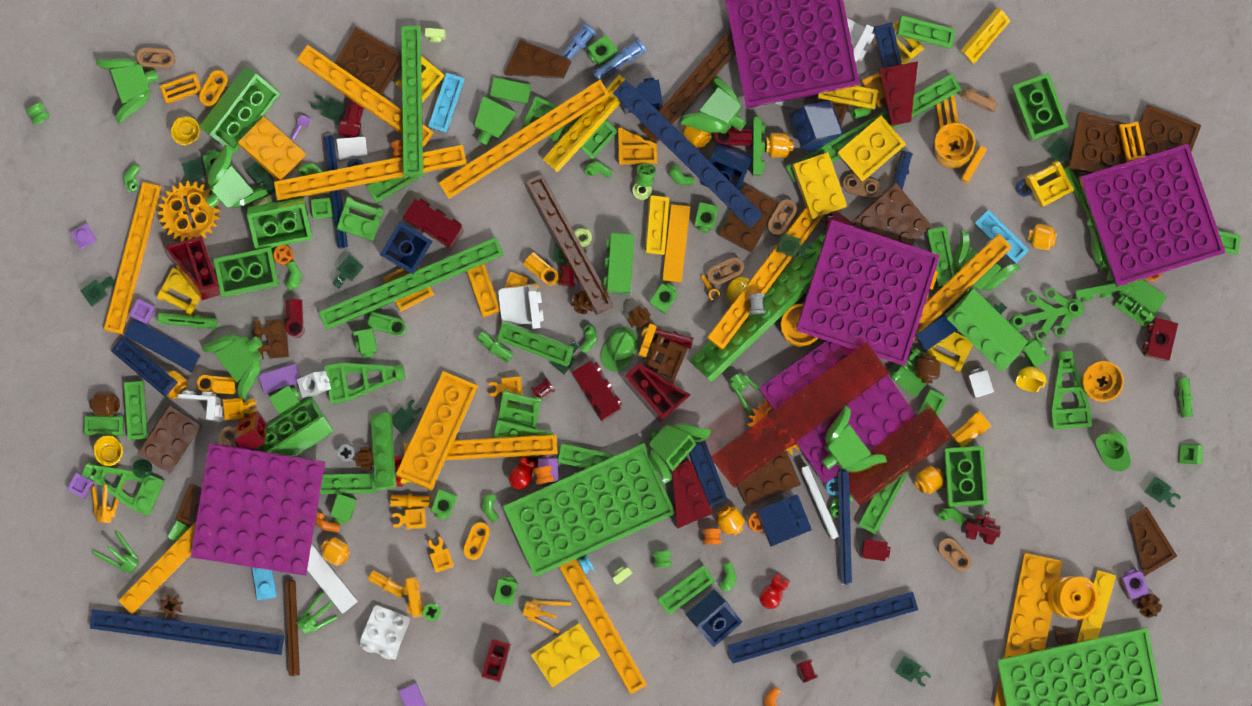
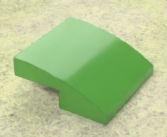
(597, 140)

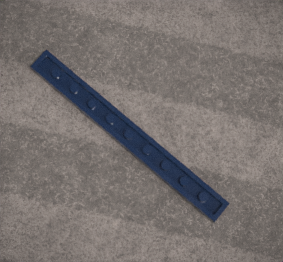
(687, 153)
(822, 627)
(187, 632)

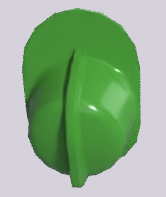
(619, 349)
(1114, 450)

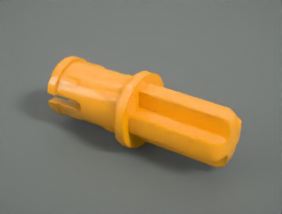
(386, 584)

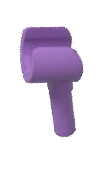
(302, 121)

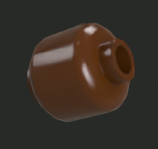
(927, 369)
(104, 404)

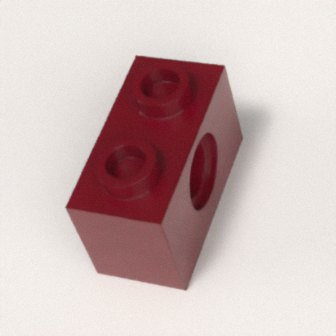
(1168, 331)
(251, 431)
(496, 660)

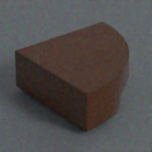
(1064, 637)

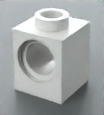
(980, 383)
(313, 384)

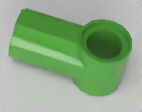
(386, 323)

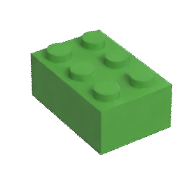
(1039, 107)
(279, 223)
(619, 264)
(247, 272)
(965, 476)

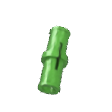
(495, 347)
(1185, 397)

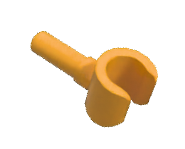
(709, 287)

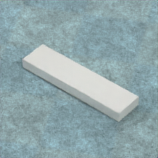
(819, 502)
(330, 581)

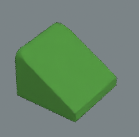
(1191, 454)
(177, 531)

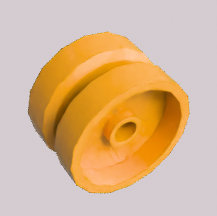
(788, 326)
(1073, 597)

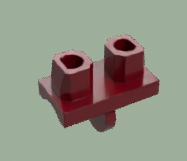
(983, 525)

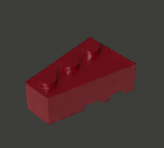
(898, 91)
(433, 223)
(195, 266)
(597, 390)
(655, 392)
(689, 496)

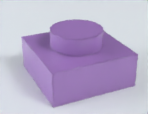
(83, 236)
(142, 311)
(80, 485)

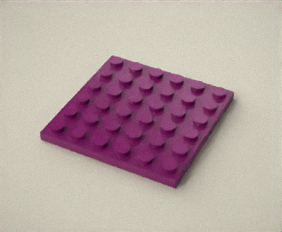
(791, 48)
(1152, 215)
(867, 292)
(872, 416)
(257, 509)

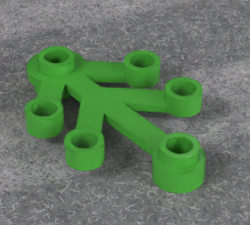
(1050, 313)

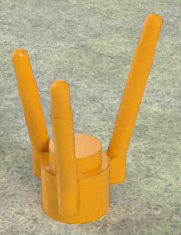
(104, 513)
(532, 610)

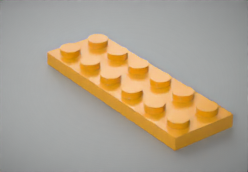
(437, 430)

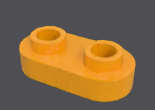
(214, 89)
(477, 541)

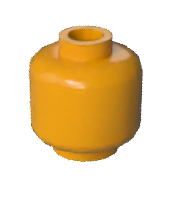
(696, 137)
(778, 145)
(1042, 237)
(179, 387)
(929, 480)
(730, 520)
(335, 551)

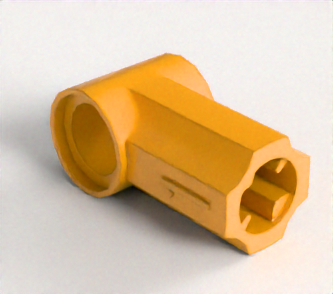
(540, 269)
(219, 385)
(975, 426)

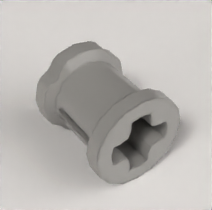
(756, 303)
(342, 449)

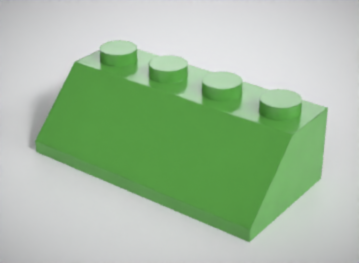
(239, 109)
(987, 329)
(296, 429)

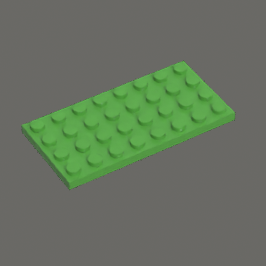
(589, 510)
(1084, 673)

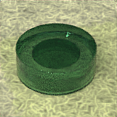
(142, 468)

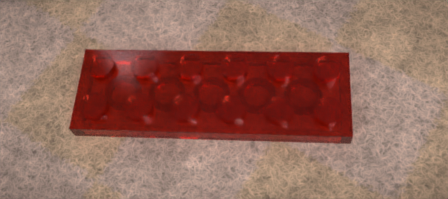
(902, 451)

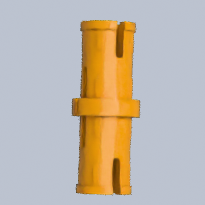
(410, 501)

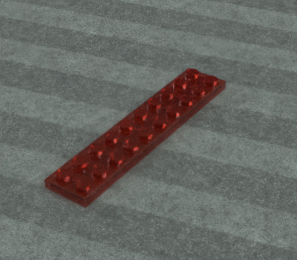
(799, 414)

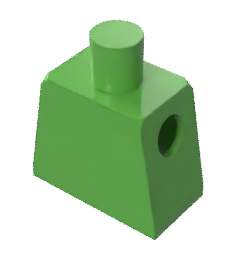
(492, 120)

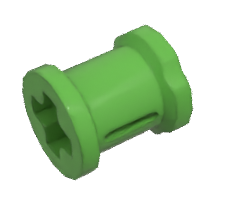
(429, 617)

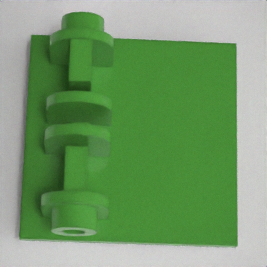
(1141, 302)
(905, 374)

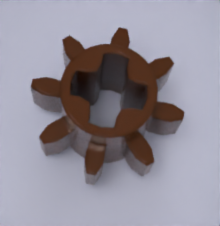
(581, 303)
(638, 317)
(364, 458)
(167, 602)
(1149, 605)

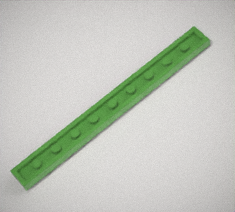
(922, 101)
(411, 283)

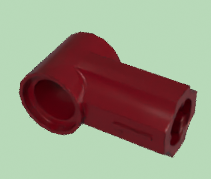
(350, 124)
(736, 137)
(294, 315)

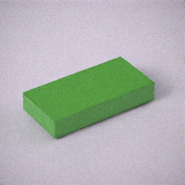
(510, 90)
(104, 426)

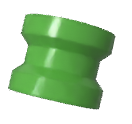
(38, 113)
(645, 175)
(662, 559)

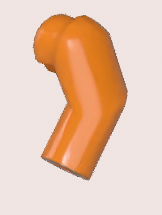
(326, 525)
(770, 699)

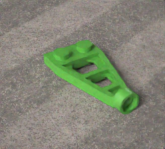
(338, 381)
(1069, 418)
(146, 495)

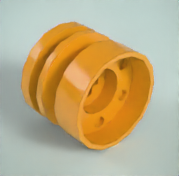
(954, 134)
(1112, 376)

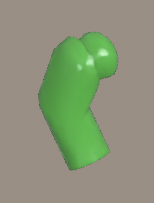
(860, 112)
(597, 168)
(309, 169)
(678, 177)
(130, 179)
(295, 277)
(590, 337)
(487, 507)
(834, 507)
(951, 513)
(730, 578)

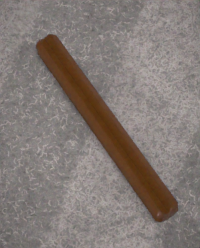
(292, 628)

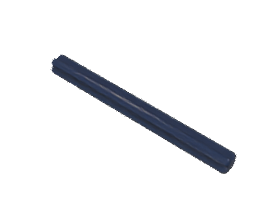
(336, 197)
(844, 527)

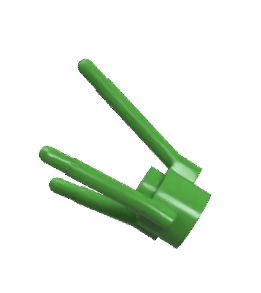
(739, 385)
(128, 563)
(307, 623)

